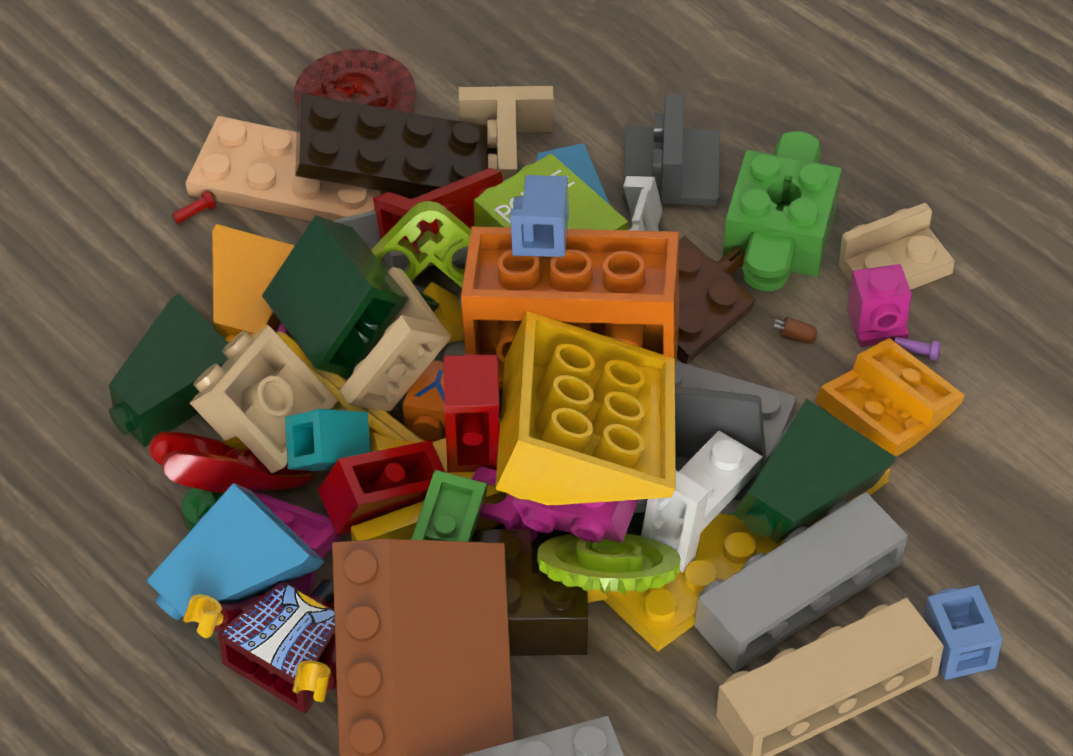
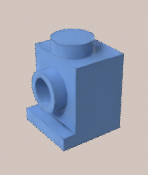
(541, 217)
(965, 629)

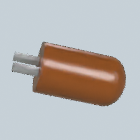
(796, 330)

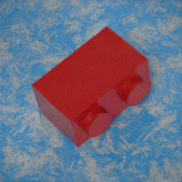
(471, 412)
(377, 483)

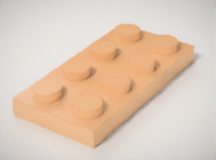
(256, 170)

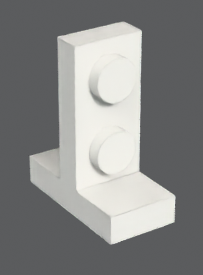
(700, 494)

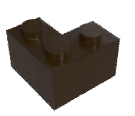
(541, 612)

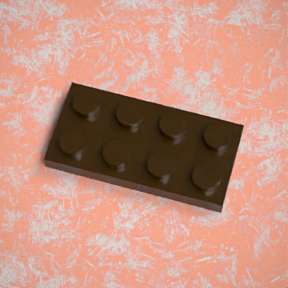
(384, 147)

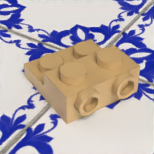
(257, 391)

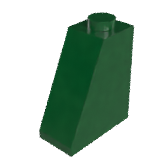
(158, 377)
(809, 472)

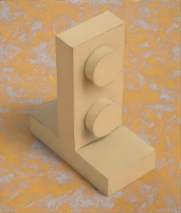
(505, 113)

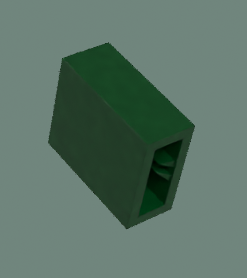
(334, 296)

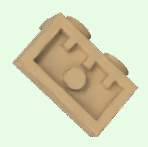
(895, 240)

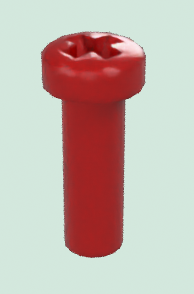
(194, 208)

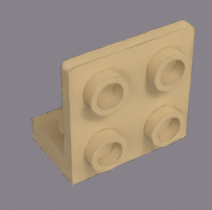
(400, 354)

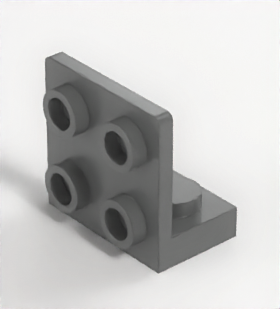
(704, 413)

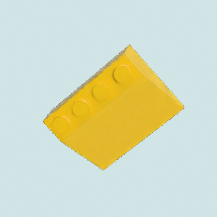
(584, 417)

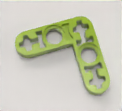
(434, 247)

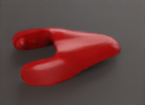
(215, 466)

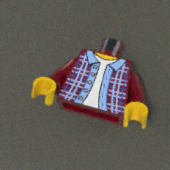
(276, 639)

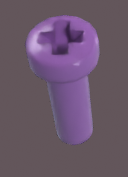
(922, 348)

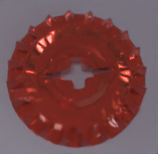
(359, 71)

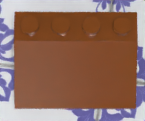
(421, 647)

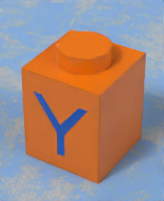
(425, 404)

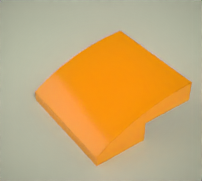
(890, 397)

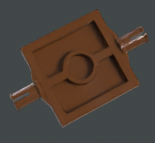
(707, 298)

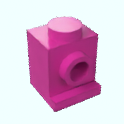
(879, 304)

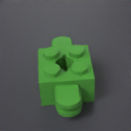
(782, 211)

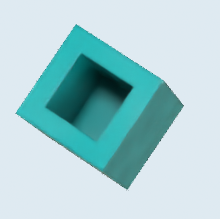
(324, 436)

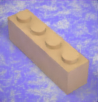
(828, 680)

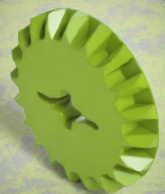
(609, 565)

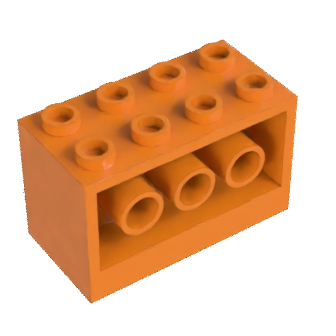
(606, 284)

